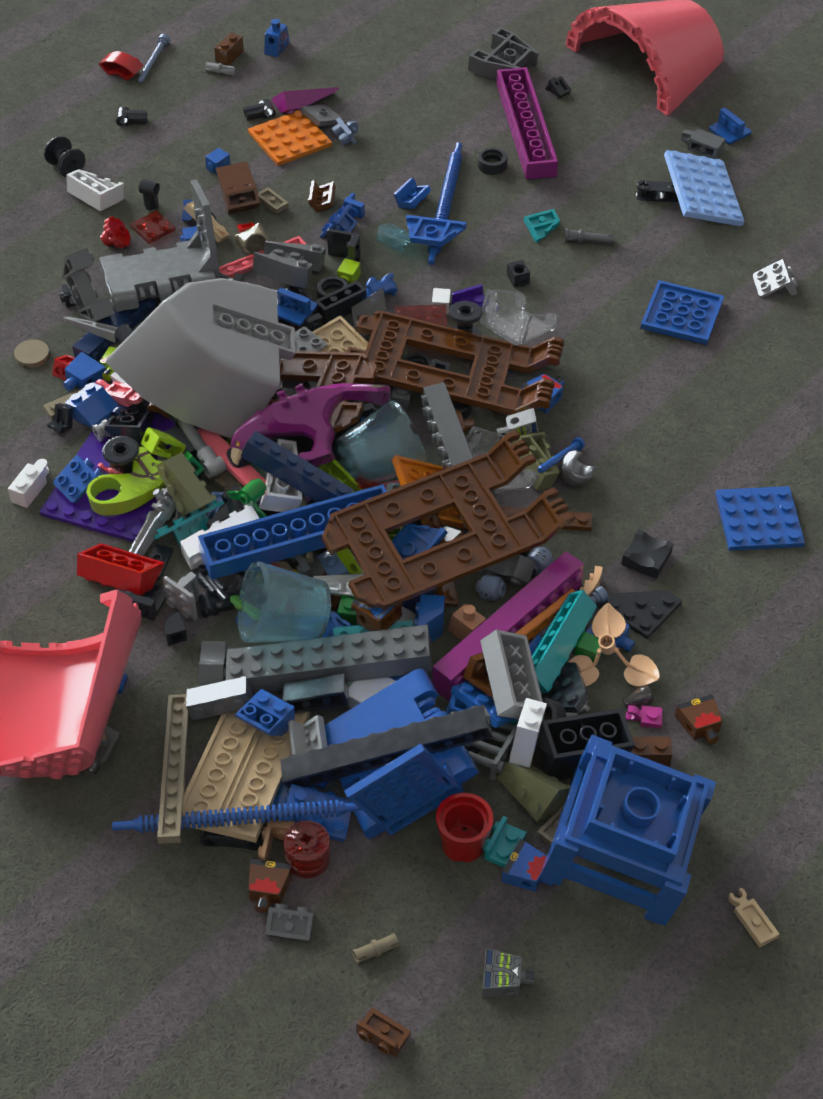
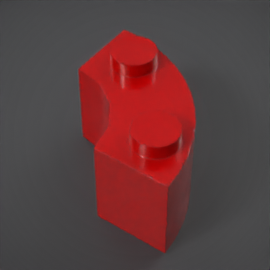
(121, 65)

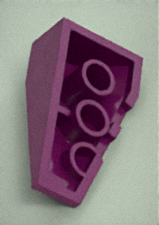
(294, 100)

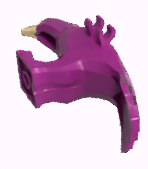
(306, 415)

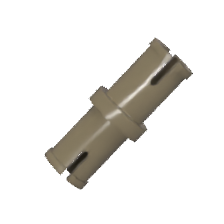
(375, 948)

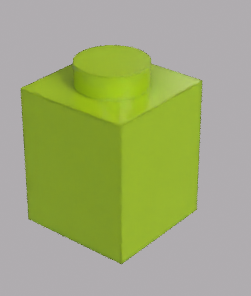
(349, 270)

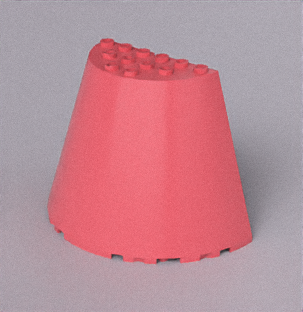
(673, 33)
(63, 695)

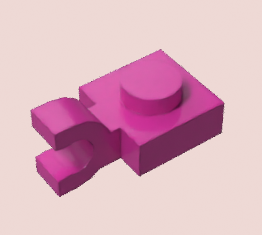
(648, 716)

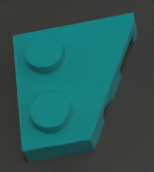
(541, 224)

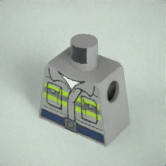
(523, 422)

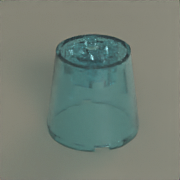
(374, 442)
(282, 605)

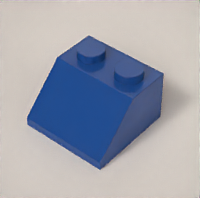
(91, 405)

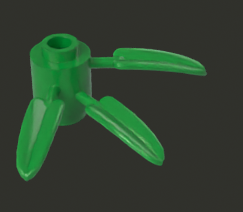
(250, 494)

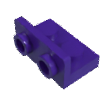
(472, 294)

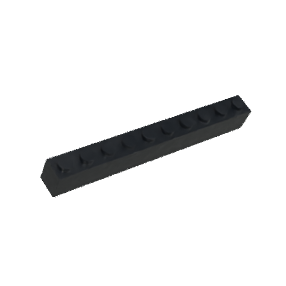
(382, 748)

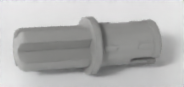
(220, 68)

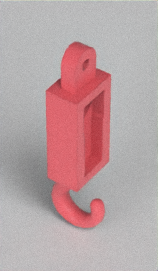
(121, 393)

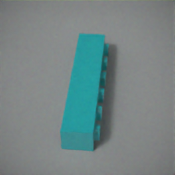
(561, 638)

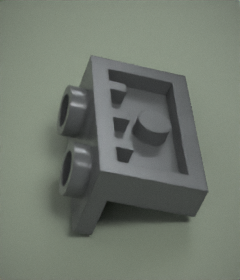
(289, 923)

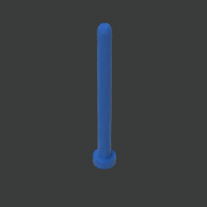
(577, 444)

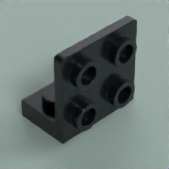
(344, 244)
(149, 602)

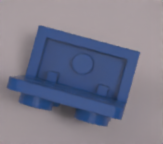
(76, 478)

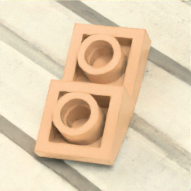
(593, 582)

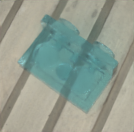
(393, 237)

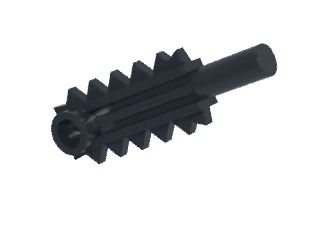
(213, 586)

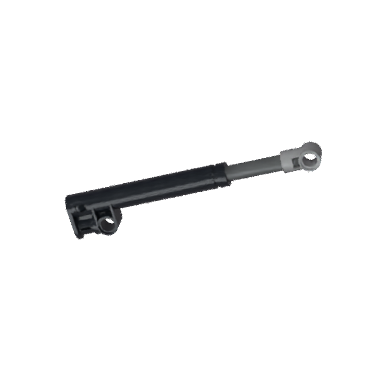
(212, 464)

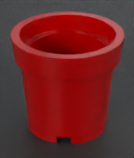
(460, 813)

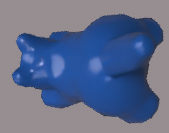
(385, 283)

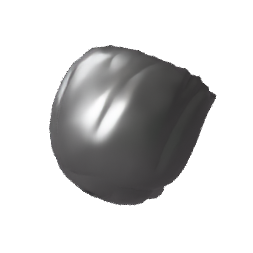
(573, 471)

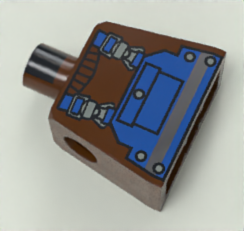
(376, 618)

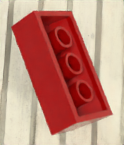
(118, 568)

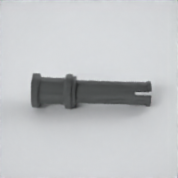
(581, 236)

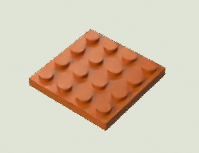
(289, 137)
(412, 470)

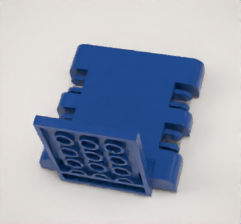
(412, 782)

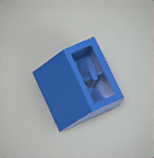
(431, 614)
(267, 713)

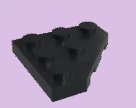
(645, 609)
(568, 689)

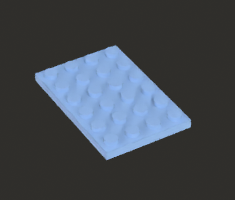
(703, 188)

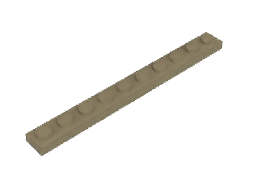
(173, 771)

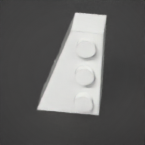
(93, 190)

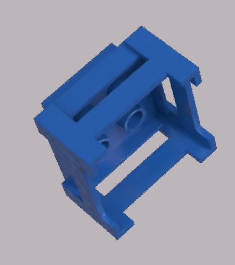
(632, 821)

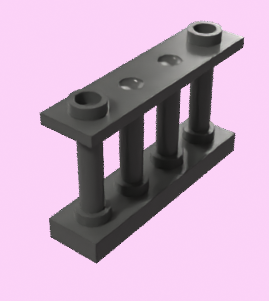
(502, 753)

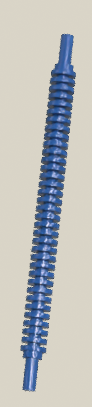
(447, 194)
(338, 808)

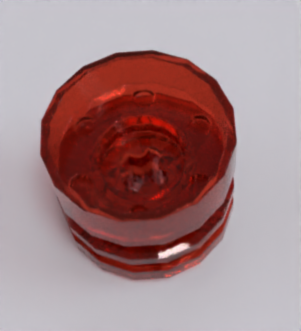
(307, 849)

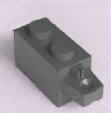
(704, 143)

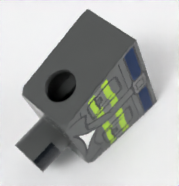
(504, 974)

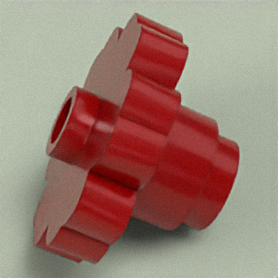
(115, 233)

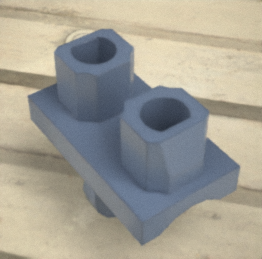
(346, 130)

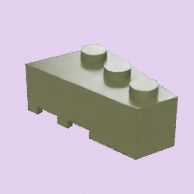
(539, 448)
(183, 484)
(534, 790)

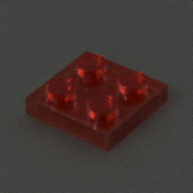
(152, 227)

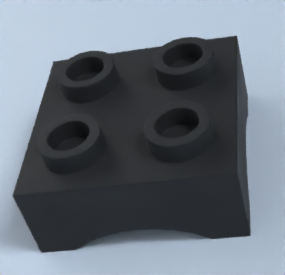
(647, 554)

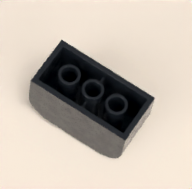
(565, 738)

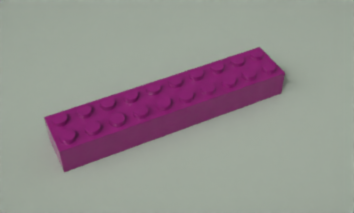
(526, 123)
(528, 603)

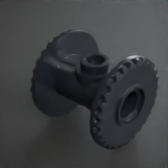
(60, 151)
(466, 314)
(120, 453)

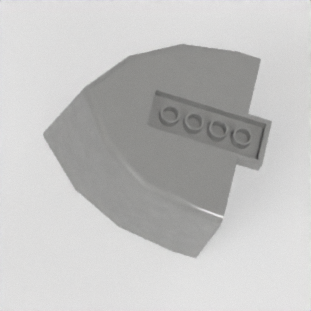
(208, 353)

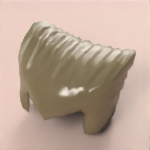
(252, 239)

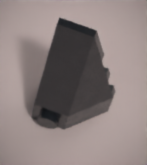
(131, 422)

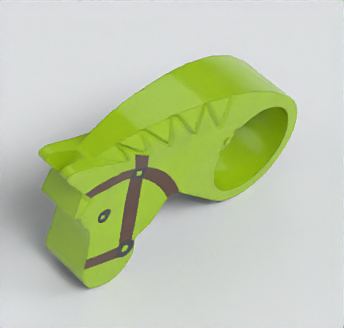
(133, 488)

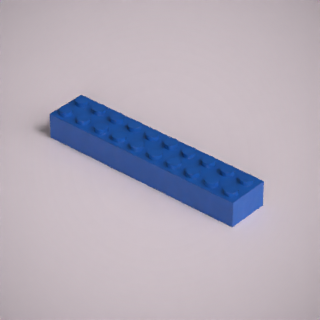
(274, 536)

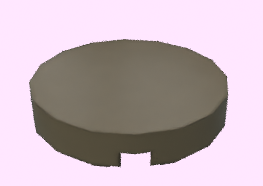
(31, 353)

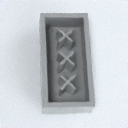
(510, 672)

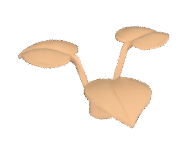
(607, 626)

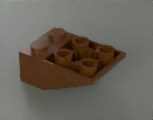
(238, 187)

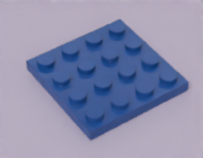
(682, 312)
(759, 518)

